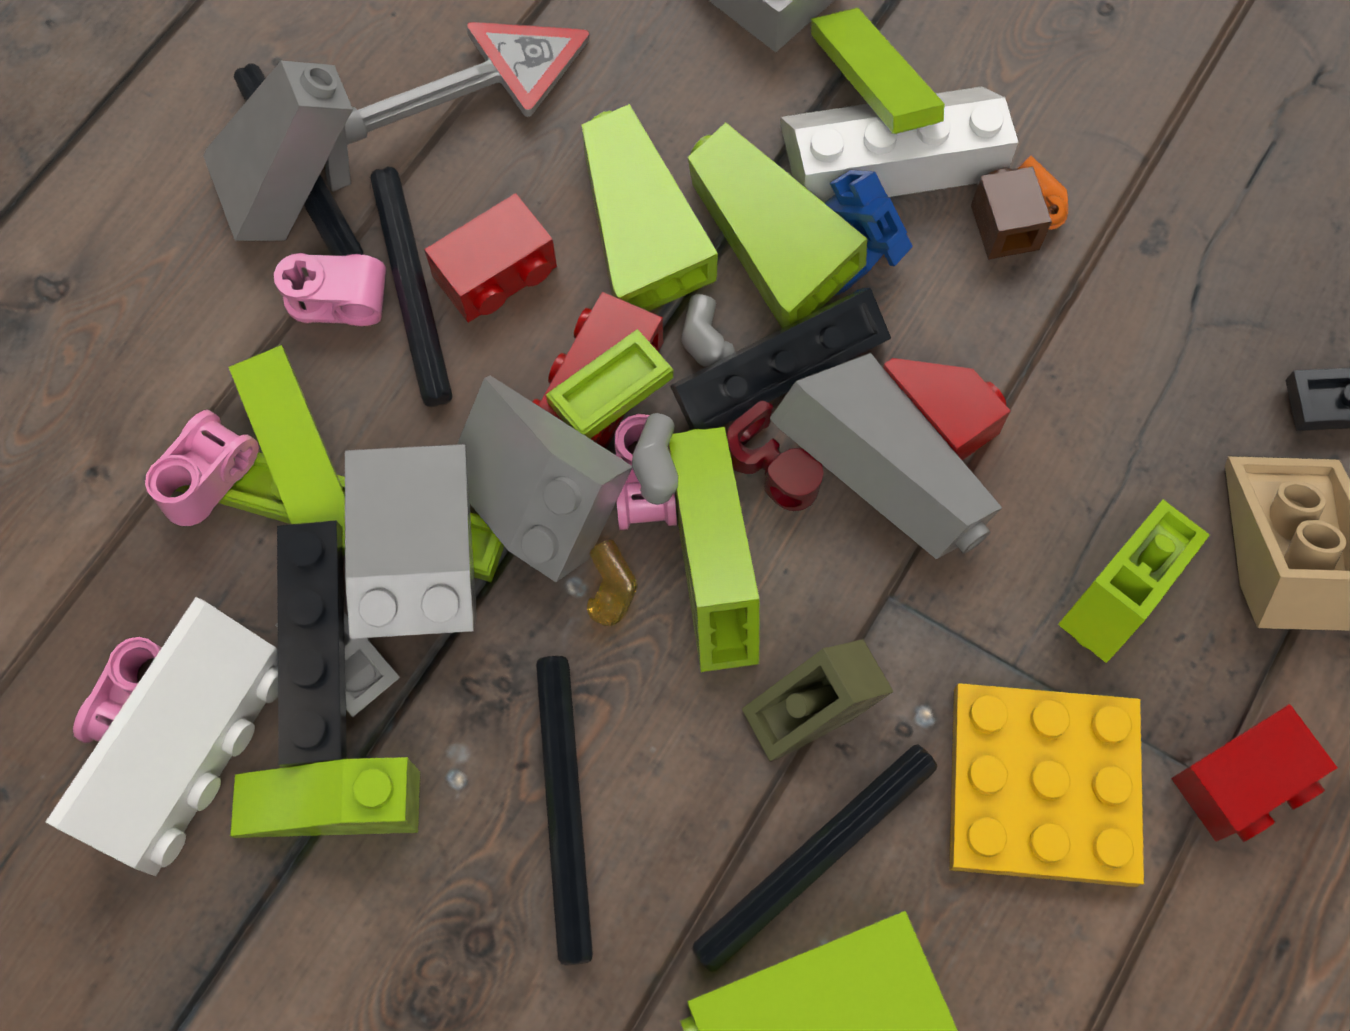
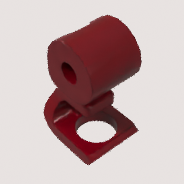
(791, 476)

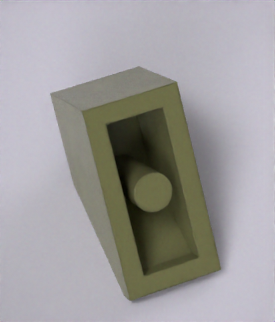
(817, 698)

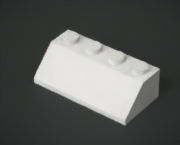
(952, 153)
(171, 741)

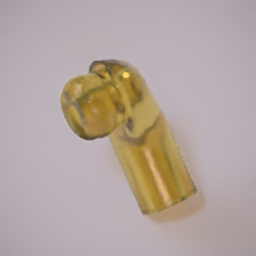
(617, 587)

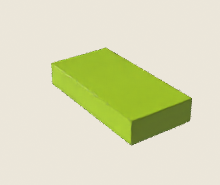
(610, 385)

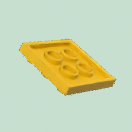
(1047, 785)

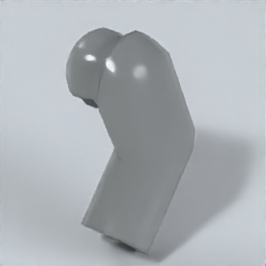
(699, 336)
(653, 461)

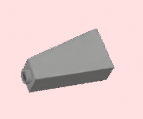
(277, 148)
(888, 454)

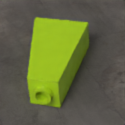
(644, 222)
(777, 228)
(715, 551)
(851, 984)

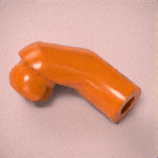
(1053, 192)

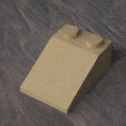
(1292, 540)

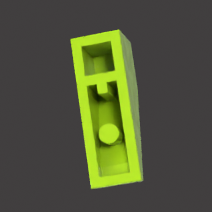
(1134, 581)
(328, 799)

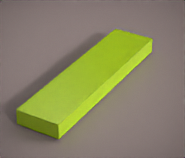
(877, 71)
(290, 439)

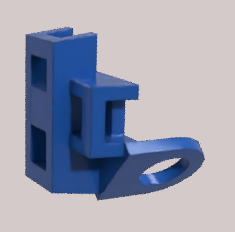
(866, 207)

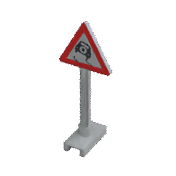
(517, 56)

